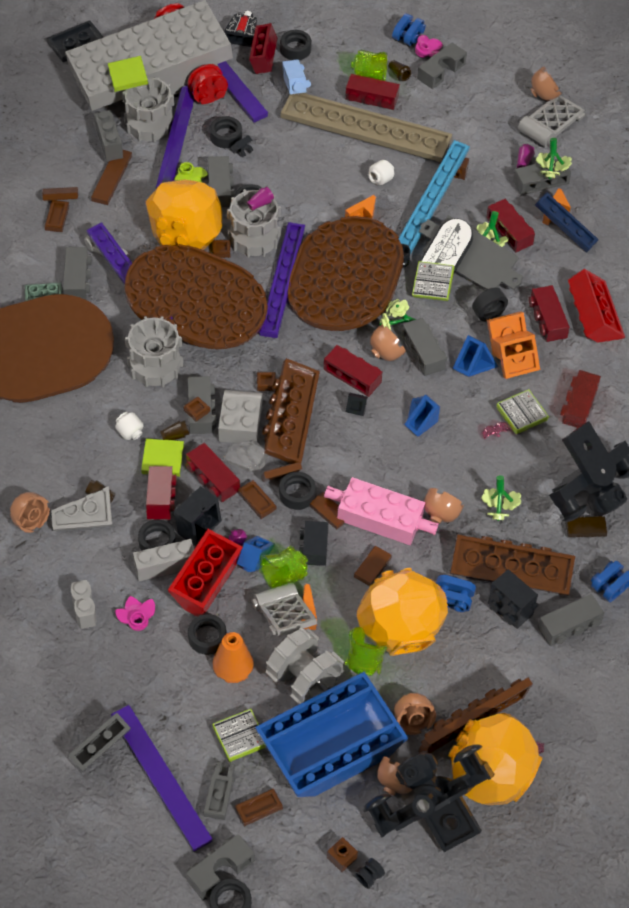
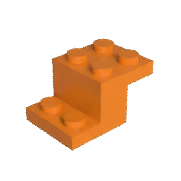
(513, 345)

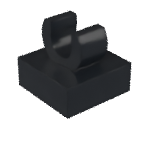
(241, 145)
(356, 404)

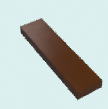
(111, 179)

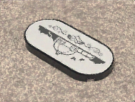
(450, 243)

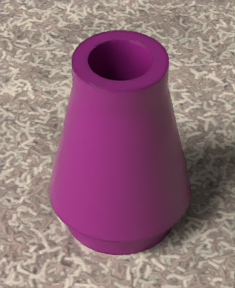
(525, 155)
(261, 198)

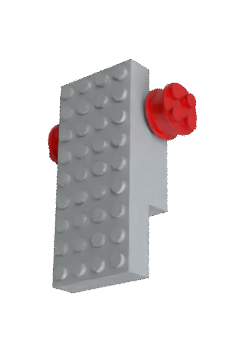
(176, 45)

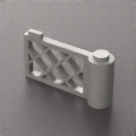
(540, 130)
(279, 599)

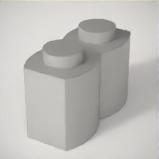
(83, 604)

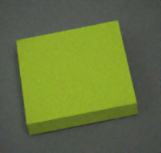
(128, 73)
(163, 453)

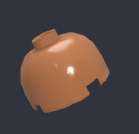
(544, 85)
(385, 344)
(442, 506)
(29, 511)
(414, 713)
(388, 778)

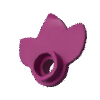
(427, 46)
(136, 611)

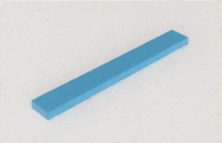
(434, 193)

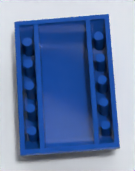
(332, 736)

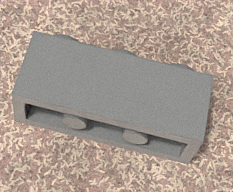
(162, 559)

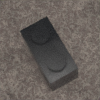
(315, 542)

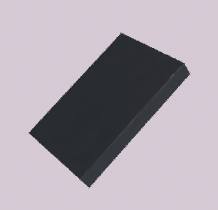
(73, 38)

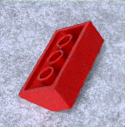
(595, 307)
(205, 573)

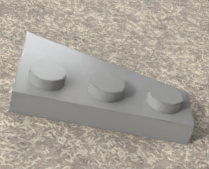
(84, 513)

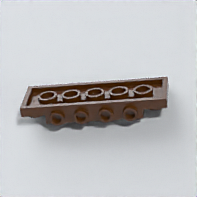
(290, 411)
(535, 567)
(492, 704)

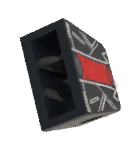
(241, 29)

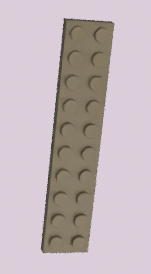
(367, 126)

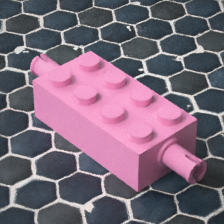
(381, 511)

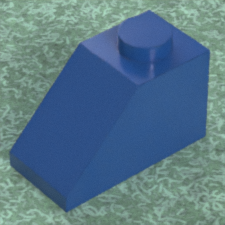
(252, 551)

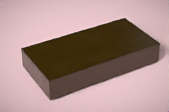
(587, 527)

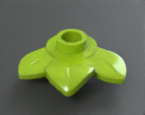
(189, 172)

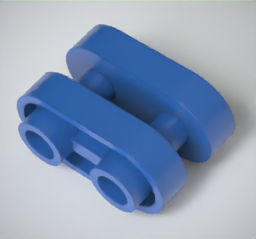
(408, 29)
(602, 581)
(457, 592)

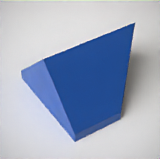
(474, 358)
(422, 414)

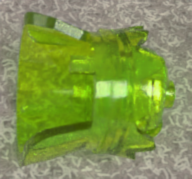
(370, 64)
(284, 567)
(364, 656)

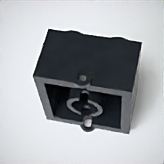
(197, 515)
(512, 599)

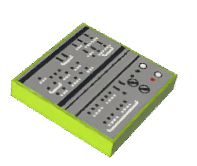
(433, 281)
(522, 411)
(238, 735)

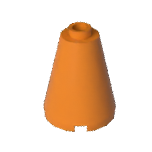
(232, 659)

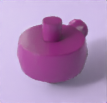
(238, 536)

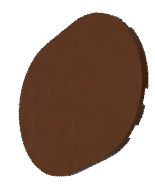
(345, 273)
(204, 294)
(51, 346)

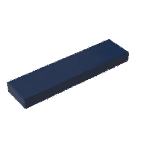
(566, 222)

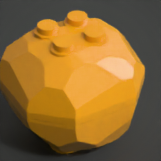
(184, 213)
(402, 611)
(509, 752)

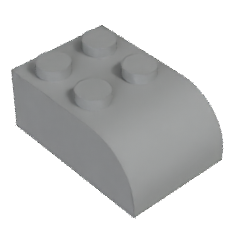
(240, 416)

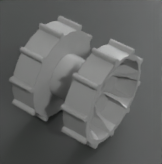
(149, 110)
(253, 231)
(154, 351)
(296, 659)

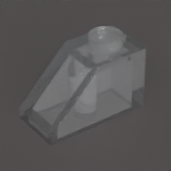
(246, 455)

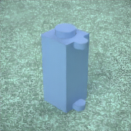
(295, 77)

